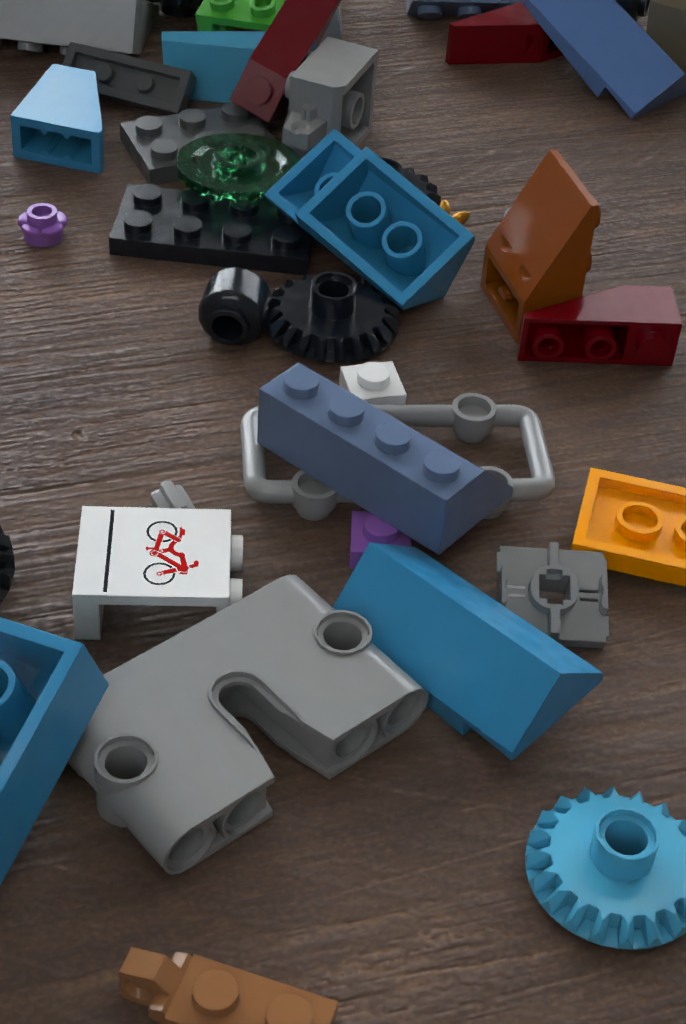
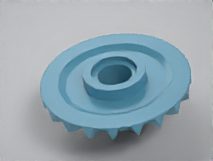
(611, 869)

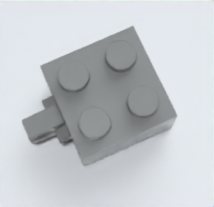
(331, 92)

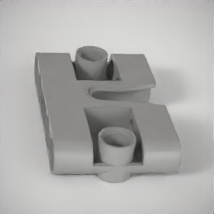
(166, 731)

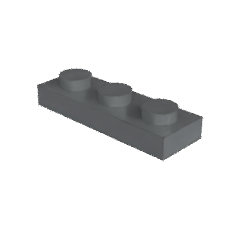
(134, 80)

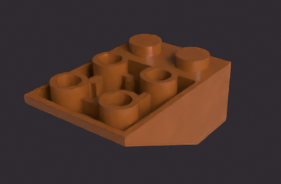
(541, 244)

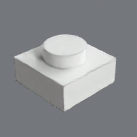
(374, 382)

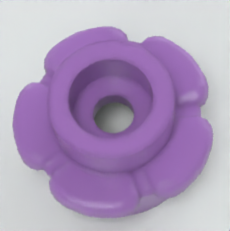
(42, 225)

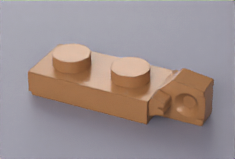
(215, 993)

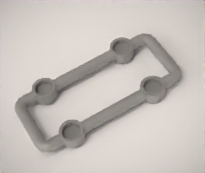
(470, 417)

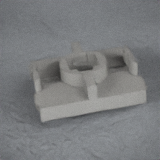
(576, 573)

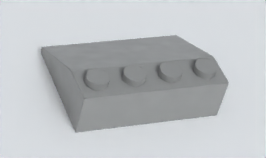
(102, 24)

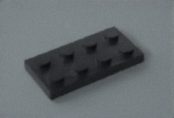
(208, 231)

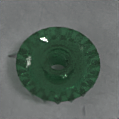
(234, 165)

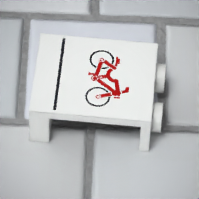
(153, 561)

